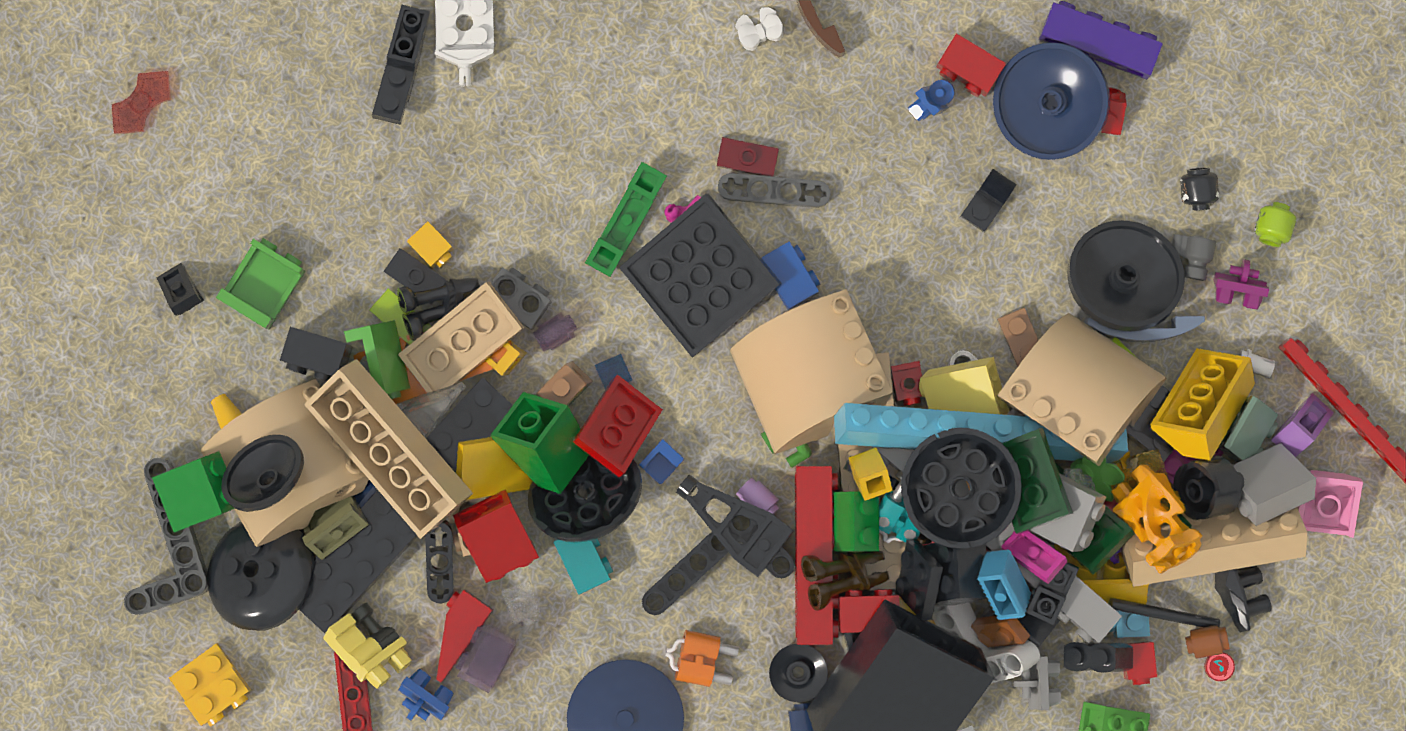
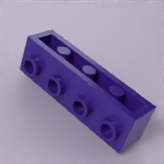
(1101, 40)

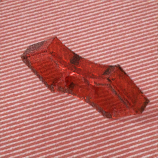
(150, 91)

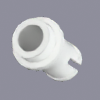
(1259, 364)

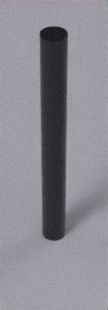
(1163, 613)

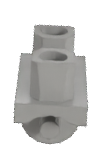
(1036, 684)

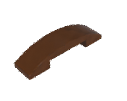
(827, 37)

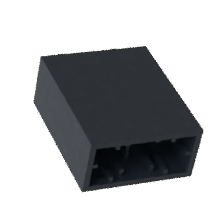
(902, 678)

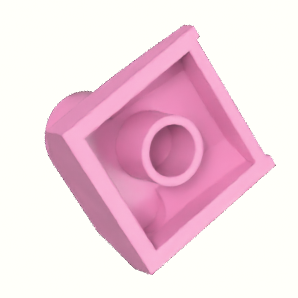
(1334, 504)

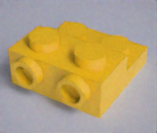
(210, 686)

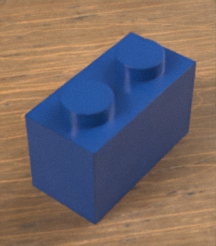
(796, 282)

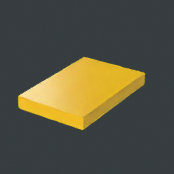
(488, 469)

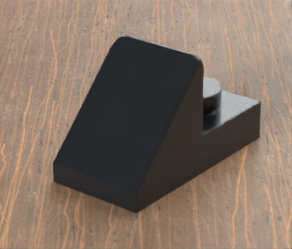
(988, 200)
(179, 290)

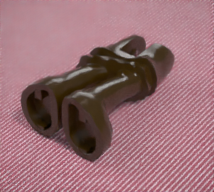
(851, 564)

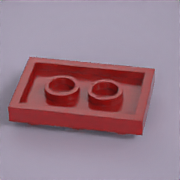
(618, 425)

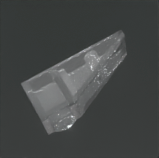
(430, 408)

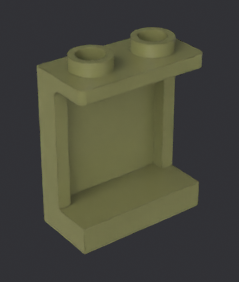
(333, 526)

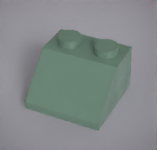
(1249, 430)

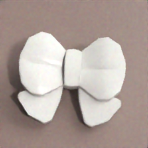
(769, 28)

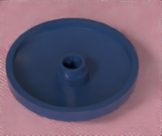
(1051, 101)
(625, 698)

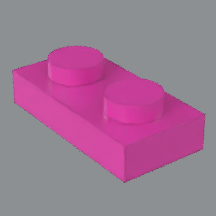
(1035, 555)

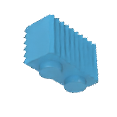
(1004, 585)

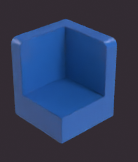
(661, 462)

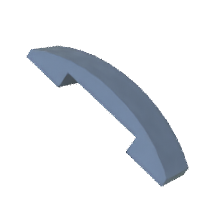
(1179, 326)

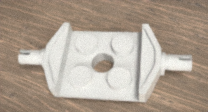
(468, 46)

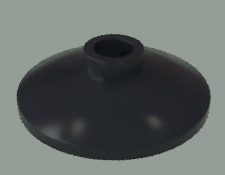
(798, 688)

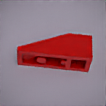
(461, 621)

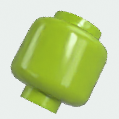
(1275, 224)

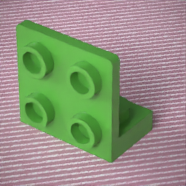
(1106, 718)

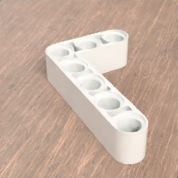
(1004, 661)

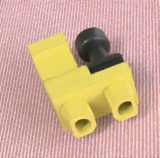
(368, 654)

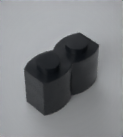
(1098, 657)

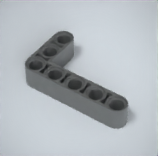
(175, 543)

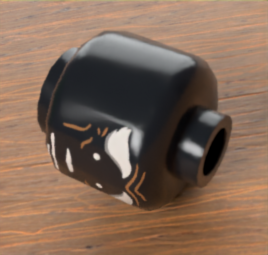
(1199, 188)

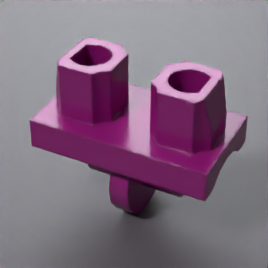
(1253, 289)

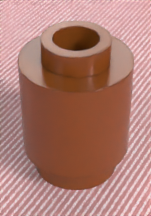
(1207, 641)

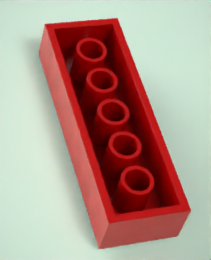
(814, 537)

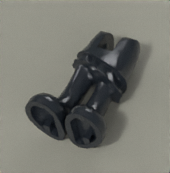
(450, 293)

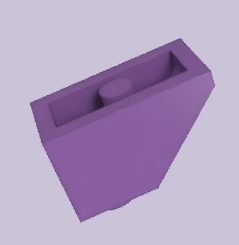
(1303, 425)

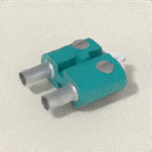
(894, 518)

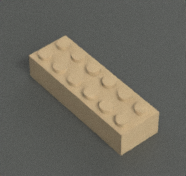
(388, 448)
(1226, 545)

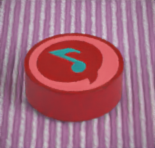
(1219, 667)

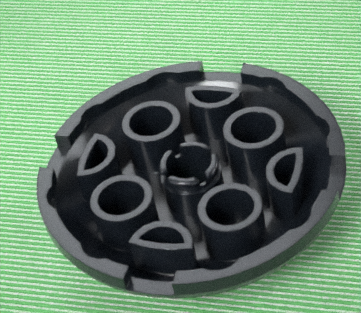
(931, 481)
(578, 519)
(270, 595)

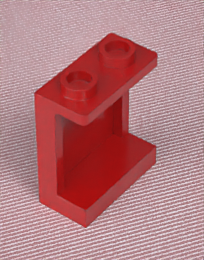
(495, 536)

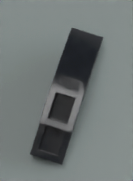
(401, 64)

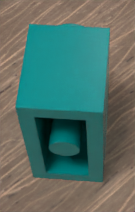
(584, 564)

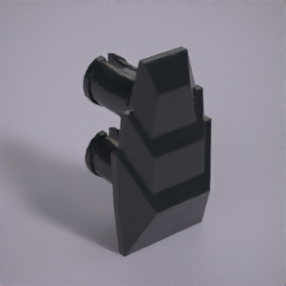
(1231, 586)

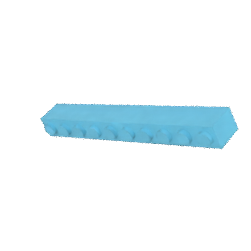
(911, 426)

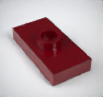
(747, 157)

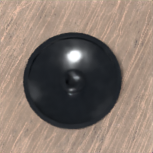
(1125, 275)

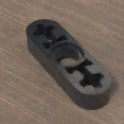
(430, 540)

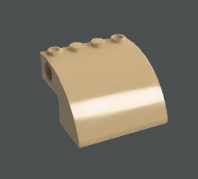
(807, 368)
(1081, 387)
(327, 469)

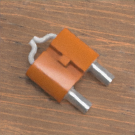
(699, 657)

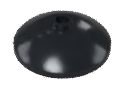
(262, 473)

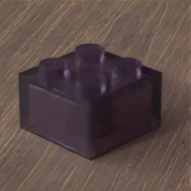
(487, 657)

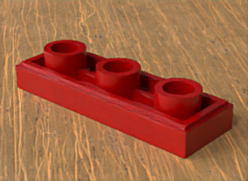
(354, 712)

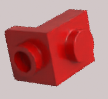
(1116, 112)

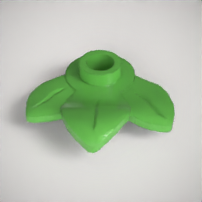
(1102, 476)

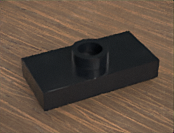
(413, 273)

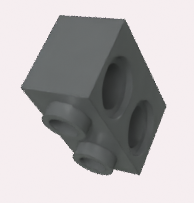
(520, 294)

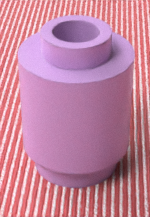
(758, 495)

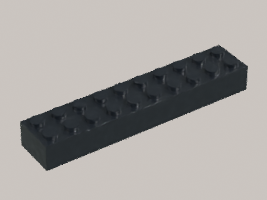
(359, 562)

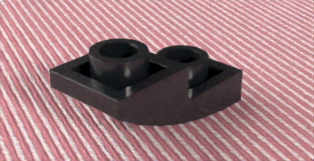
(1050, 597)

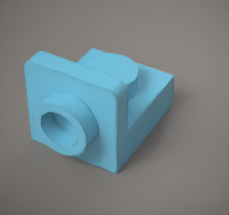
(1131, 626)

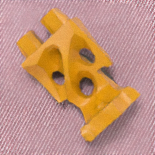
(1147, 503)

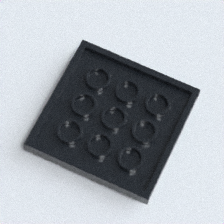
(700, 275)

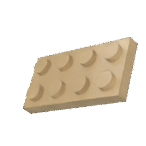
(461, 339)

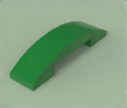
(626, 219)

